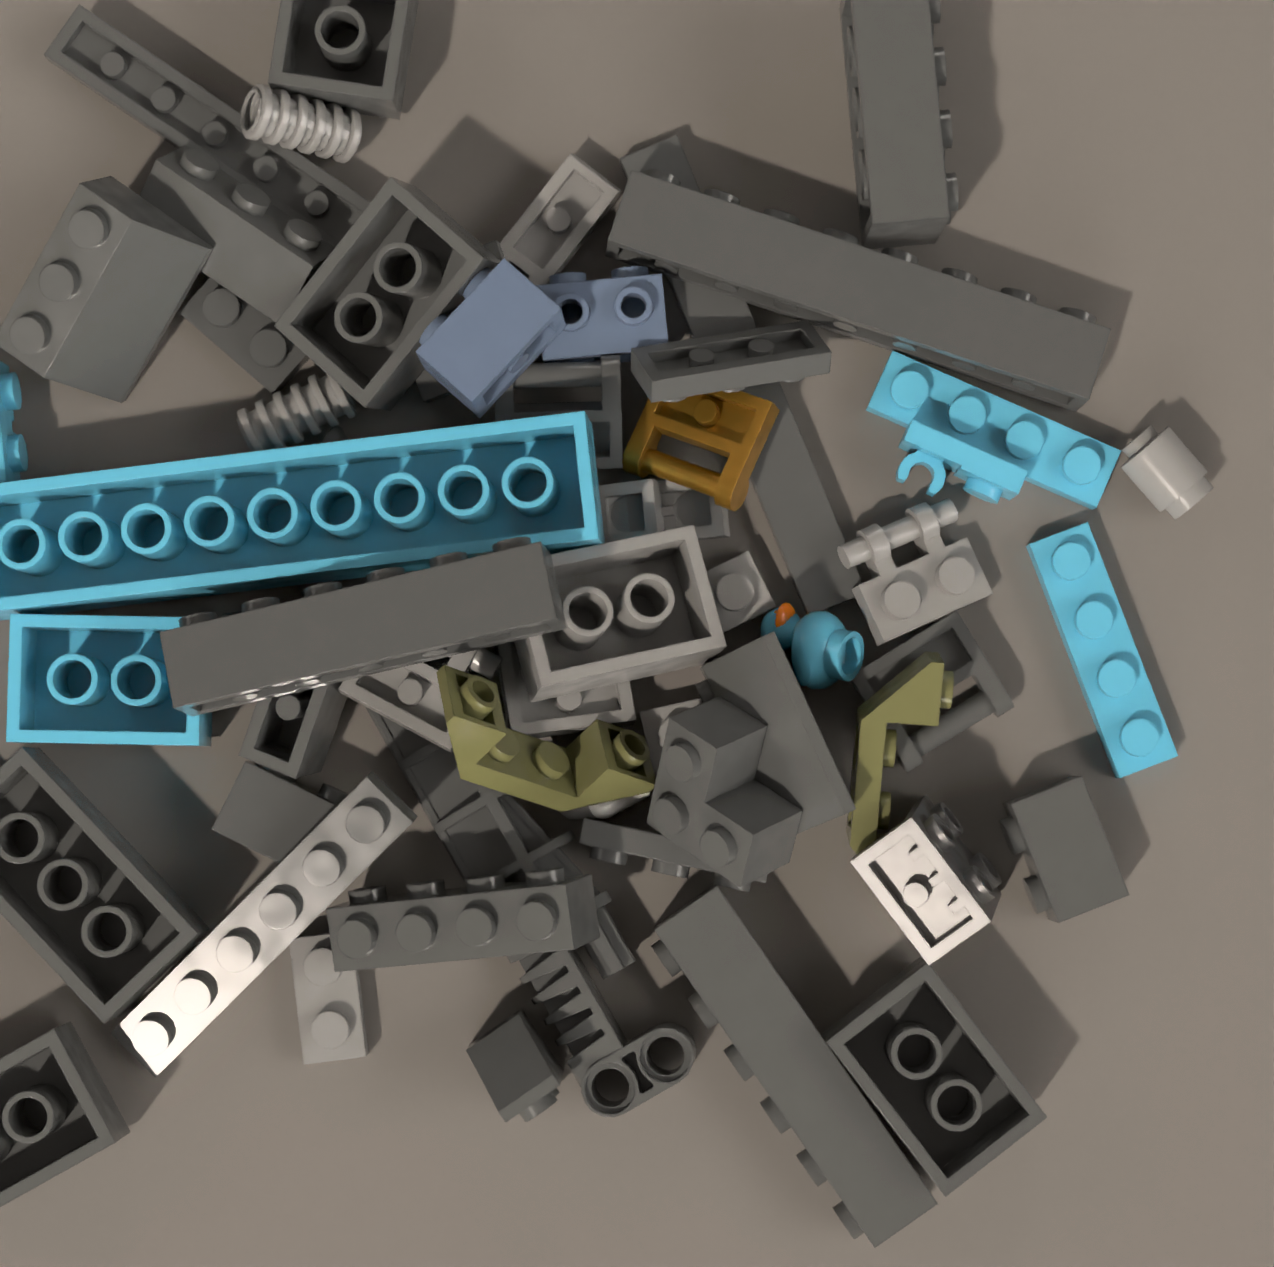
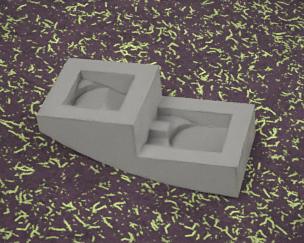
(658, 506)

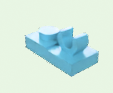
(984, 473)

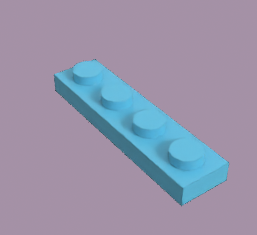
(1051, 452)
(1101, 650)

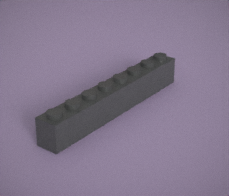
(858, 290)

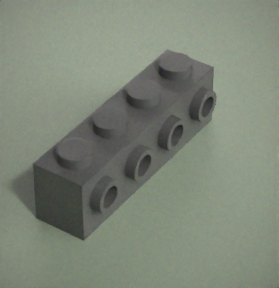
(463, 922)

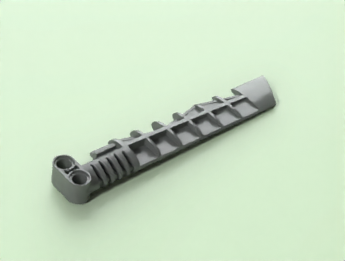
(495, 834)

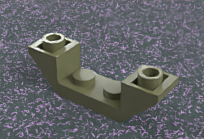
(907, 699)
(594, 769)

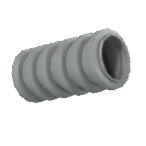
(301, 123)
(295, 413)

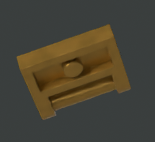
(716, 421)

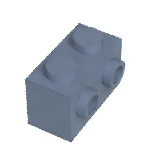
(606, 314)
(490, 336)

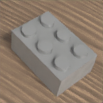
(628, 615)

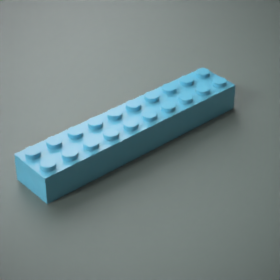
(295, 514)

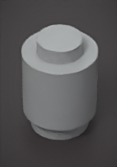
(1166, 471)

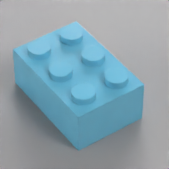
(94, 683)

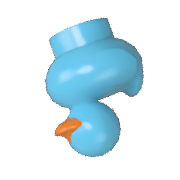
(818, 644)

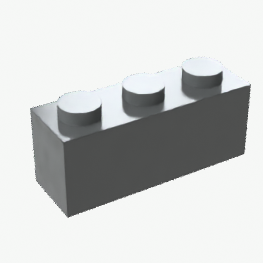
(256, 246)

